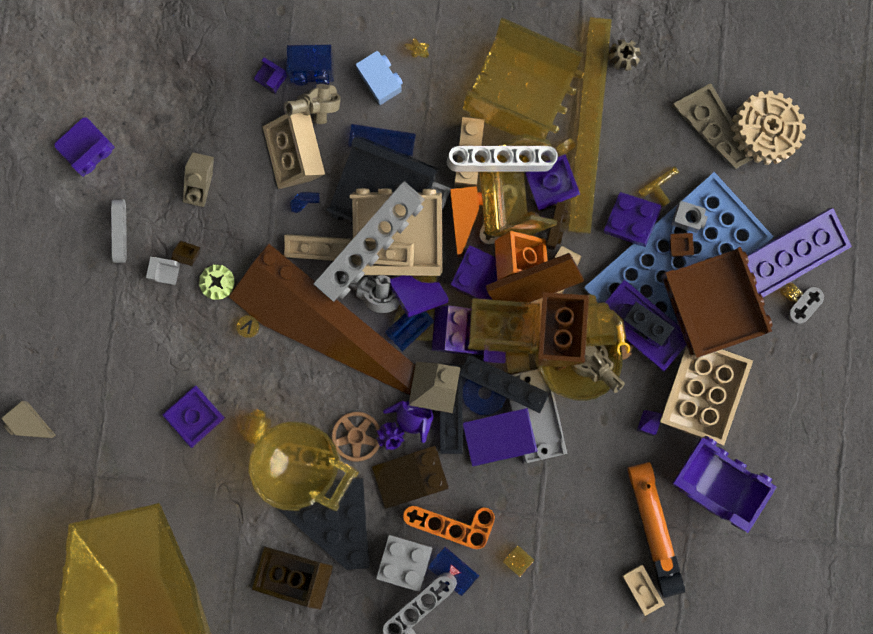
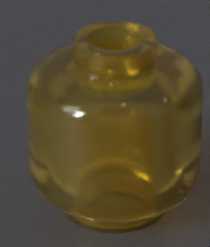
(254, 425)

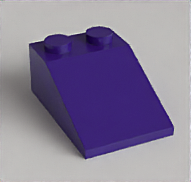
(475, 273)

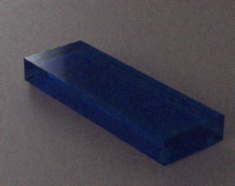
(396, 140)

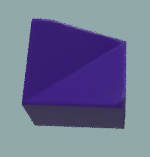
(649, 422)

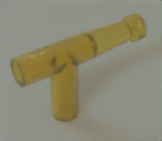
(654, 186)

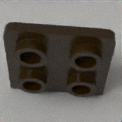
(556, 212)

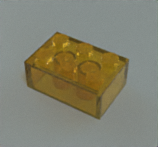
(504, 326)

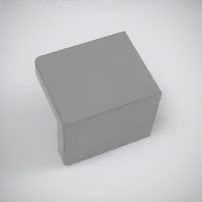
(163, 270)

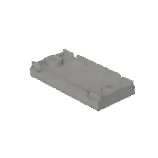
(545, 425)

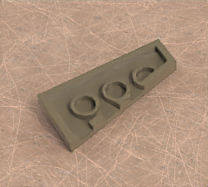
(712, 121)

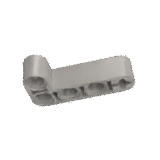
(422, 608)

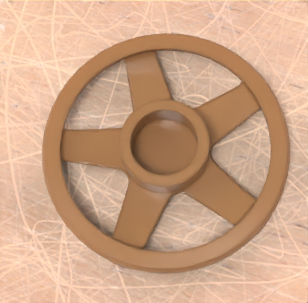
(356, 436)

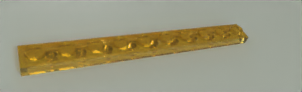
(590, 124)

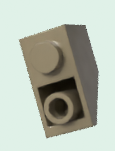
(197, 179)

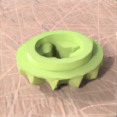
(216, 292)

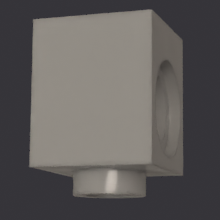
(680, 221)

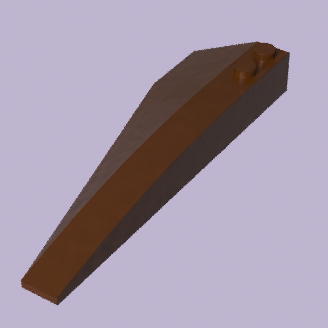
(291, 304)

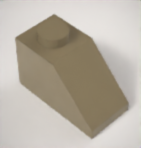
(26, 422)

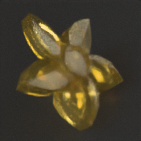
(418, 49)

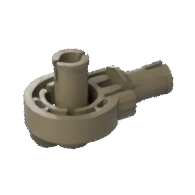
(319, 101)
(599, 368)

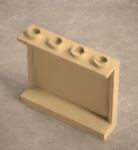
(423, 231)

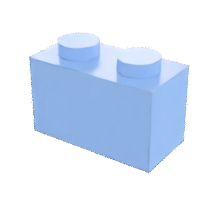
(379, 78)

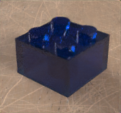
(310, 64)

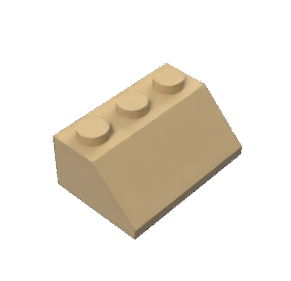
(293, 150)

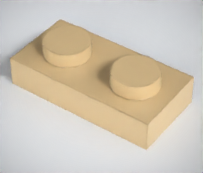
(643, 590)

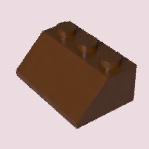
(563, 329)

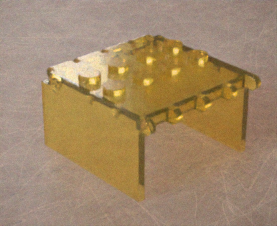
(523, 82)

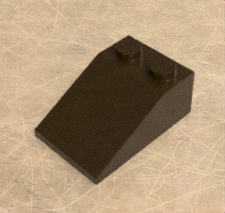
(410, 477)
(292, 578)

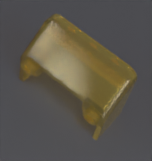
(506, 196)

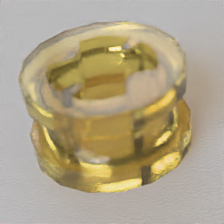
(791, 292)

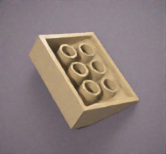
(706, 394)

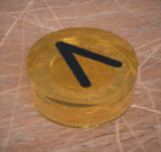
(248, 326)

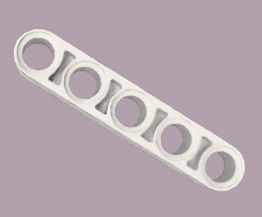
(492, 164)

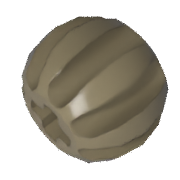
(631, 53)

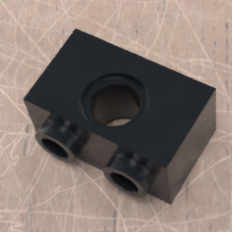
(647, 325)

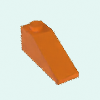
(465, 208)

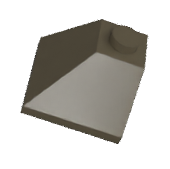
(434, 386)

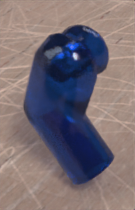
(302, 199)

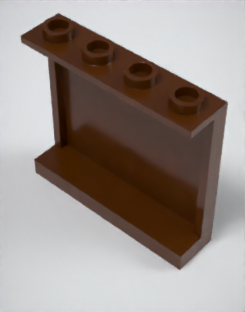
(717, 303)

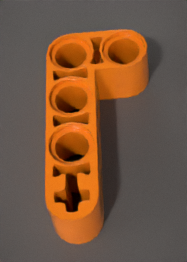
(446, 523)

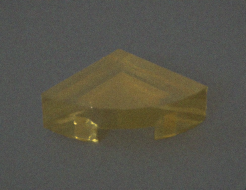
(565, 147)

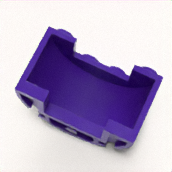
(723, 485)

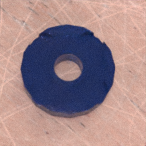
(479, 405)

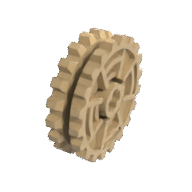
(768, 127)

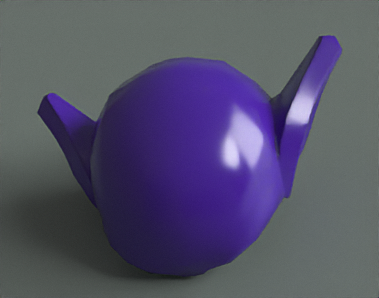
(412, 419)

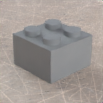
(404, 562)

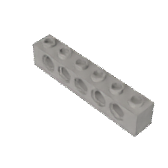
(329, 282)

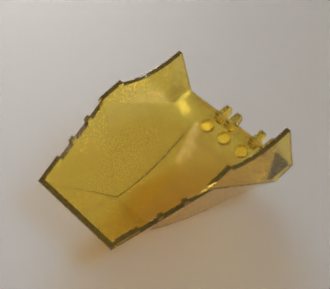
(127, 578)

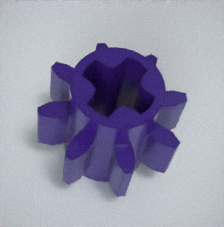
(390, 436)

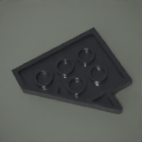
(340, 531)

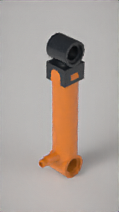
(657, 534)

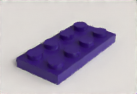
(662, 357)

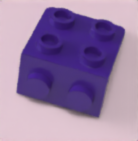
(84, 146)

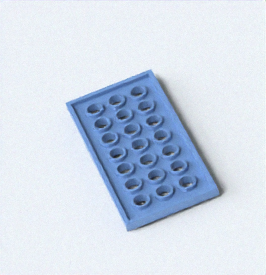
(726, 234)

